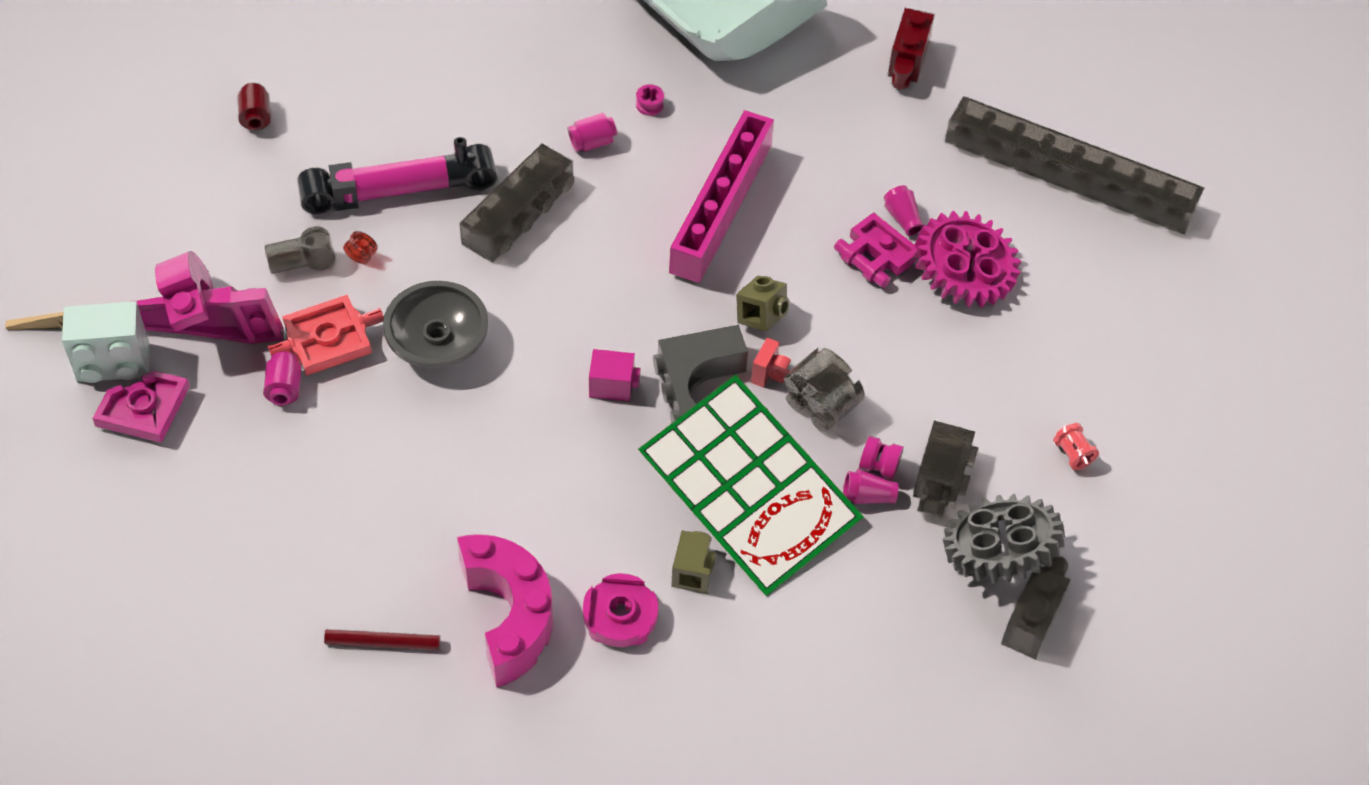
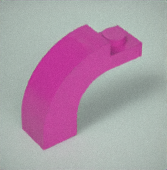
(181, 285)

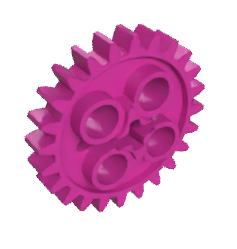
(967, 259)

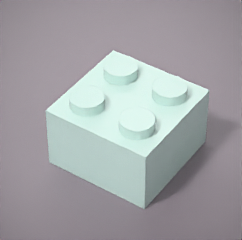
(105, 341)

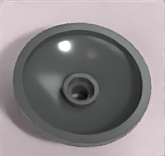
(435, 311)

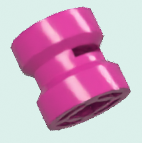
(888, 461)

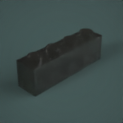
(517, 203)

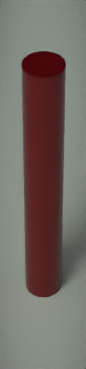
(382, 639)

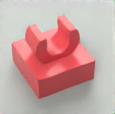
(769, 364)

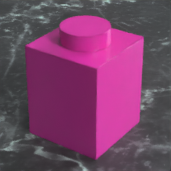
(613, 375)

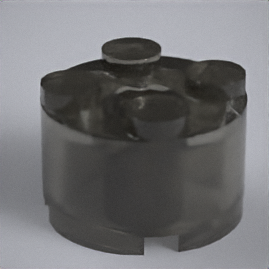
(823, 388)

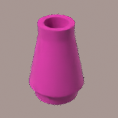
(903, 208)
(868, 489)

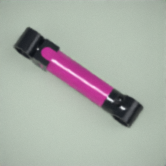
(347, 186)

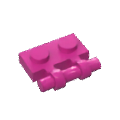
(883, 243)

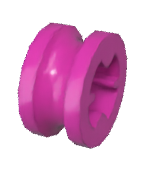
(649, 92)

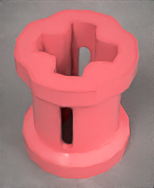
(1071, 436)

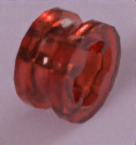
(360, 247)

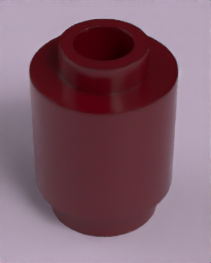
(254, 107)

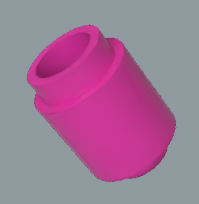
(592, 132)
(282, 378)

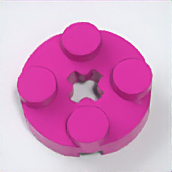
(626, 629)

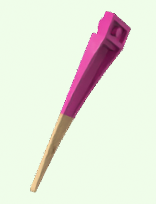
(232, 314)

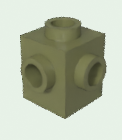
(762, 303)

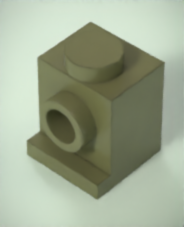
(693, 562)

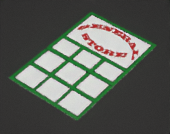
(750, 484)

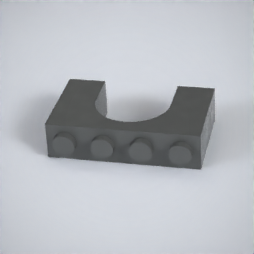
(695, 358)

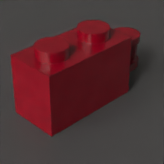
(910, 47)

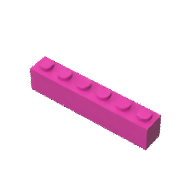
(721, 197)

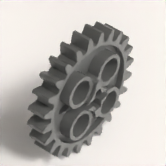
(1031, 532)

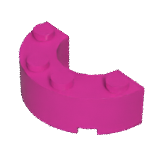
(519, 578)

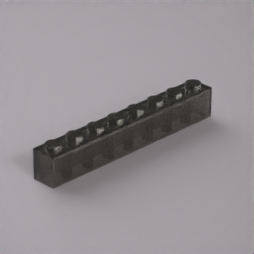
(1074, 165)

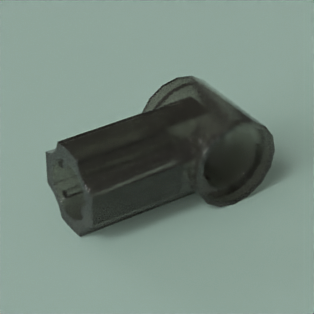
(310, 249)

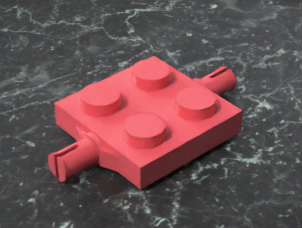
(327, 334)

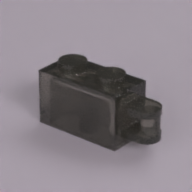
(943, 468)
(1037, 608)

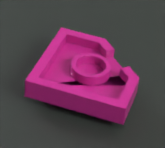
(143, 407)

